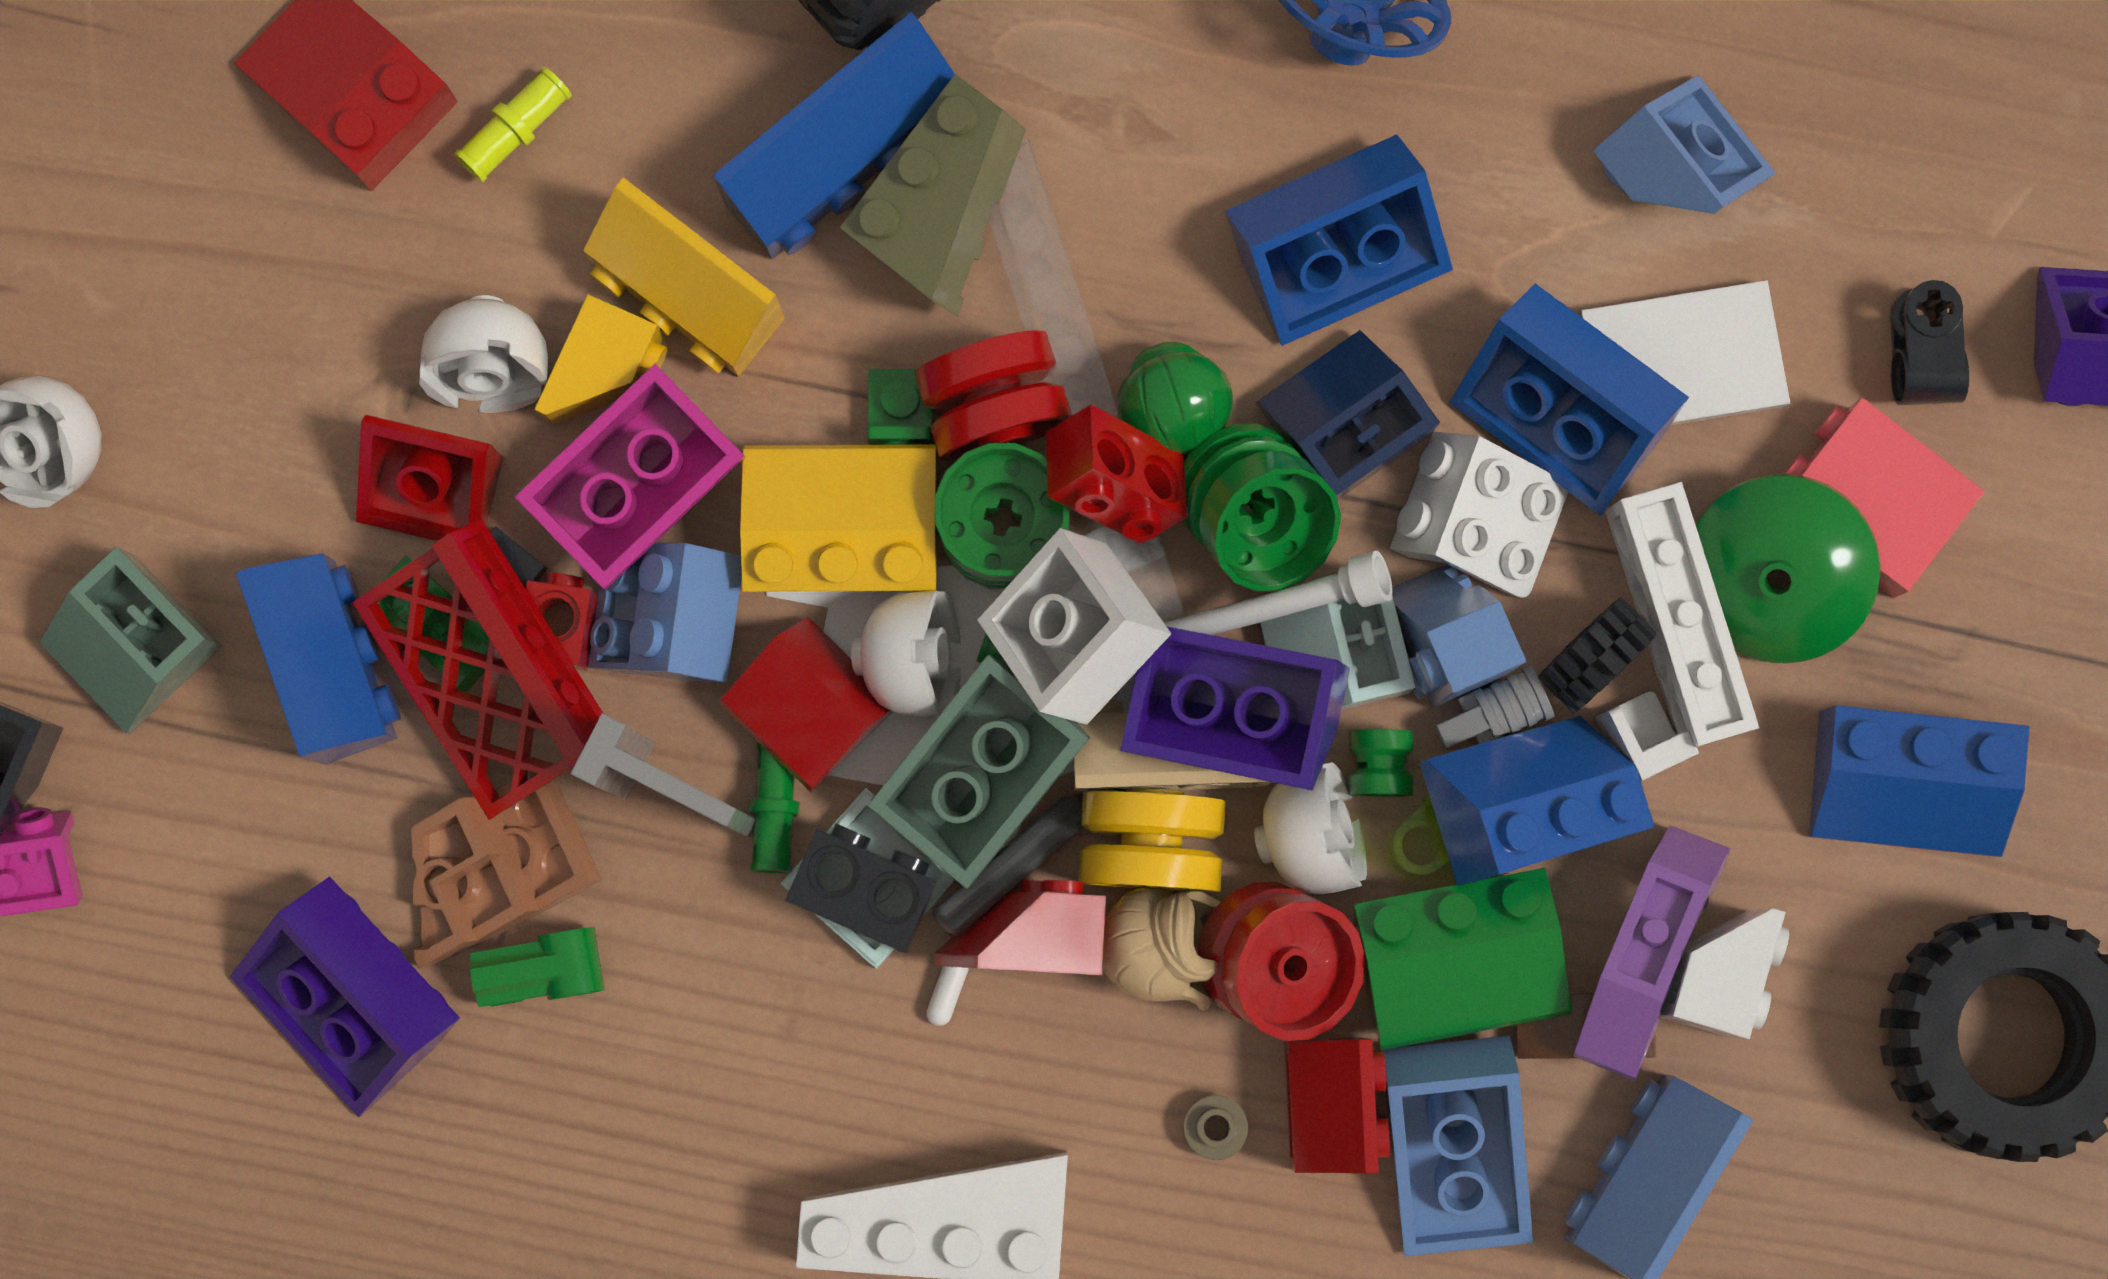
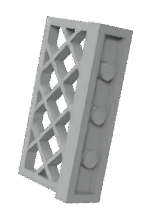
(617, 759)

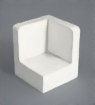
(1645, 735)

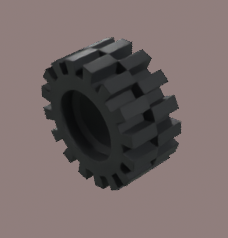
(1597, 655)

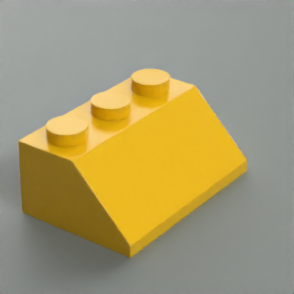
(681, 281)
(839, 518)

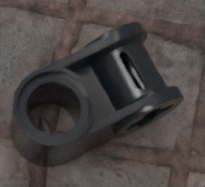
(1928, 357)

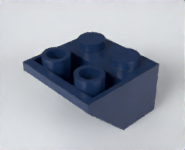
(1349, 413)

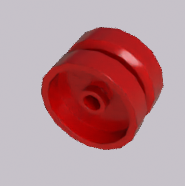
(993, 393)
(1282, 960)

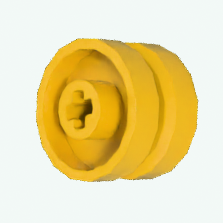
(1151, 840)

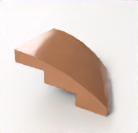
(496, 872)

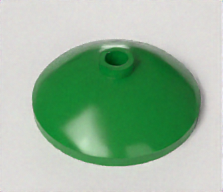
(1813, 537)

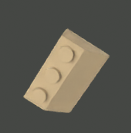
(1106, 768)

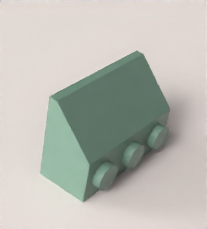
(977, 772)

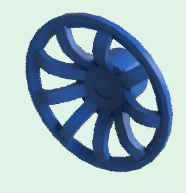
(1356, 28)

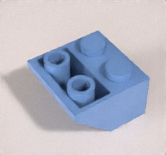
(669, 615)

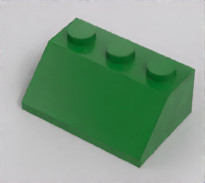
(1463, 959)

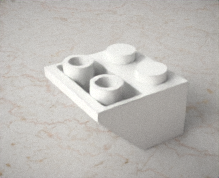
(1726, 974)

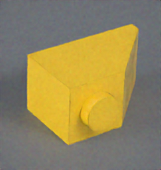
(599, 360)

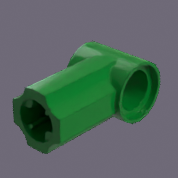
(553, 967)

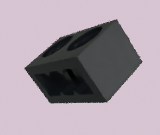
(856, 903)

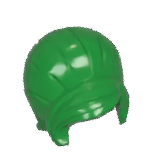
(1175, 396)

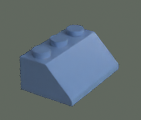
(1655, 1178)

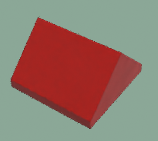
(423, 479)
(804, 703)

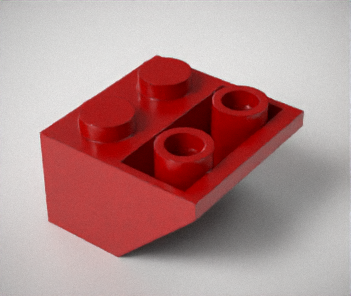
(1334, 1105)

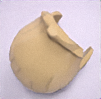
(1155, 944)

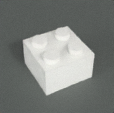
(1073, 627)

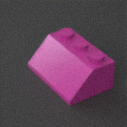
(630, 477)

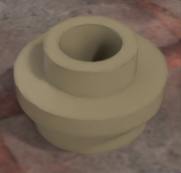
(1195, 1121)

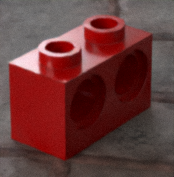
(1115, 474)

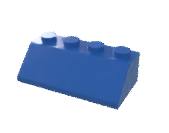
(834, 139)

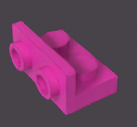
(37, 863)

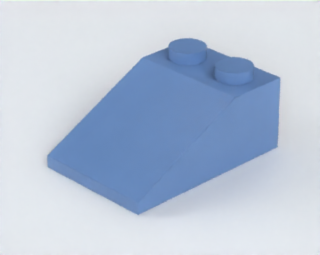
(1458, 1145)

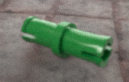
(773, 815)

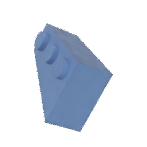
(1453, 635)

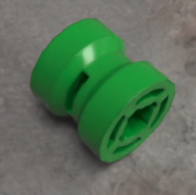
(1380, 762)

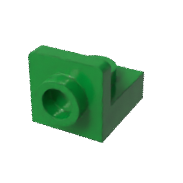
(896, 409)

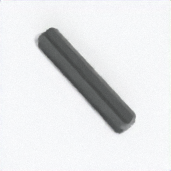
(1010, 866)

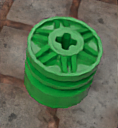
(978, 489)
(1259, 507)

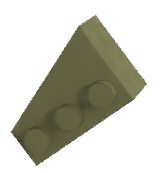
(938, 193)

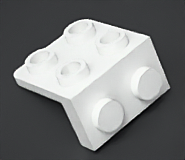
(1480, 512)

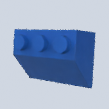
(1340, 239)
(1567, 398)
(319, 657)
(1917, 780)
(1533, 798)

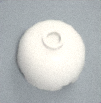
(484, 354)
(45, 440)
(908, 653)
(1313, 835)

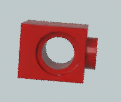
(568, 590)

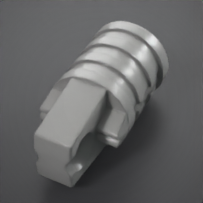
(1498, 710)

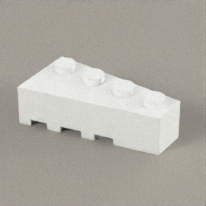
(943, 1225)

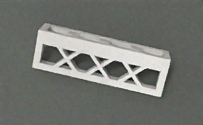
(1681, 604)

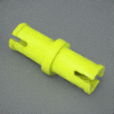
(513, 124)

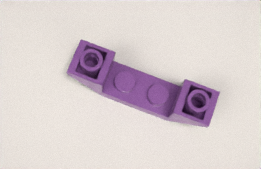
(1649, 951)

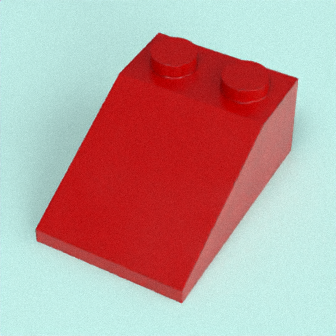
(348, 84)

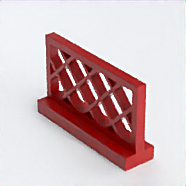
(515, 635)

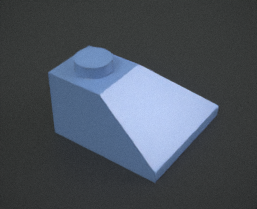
(1683, 153)

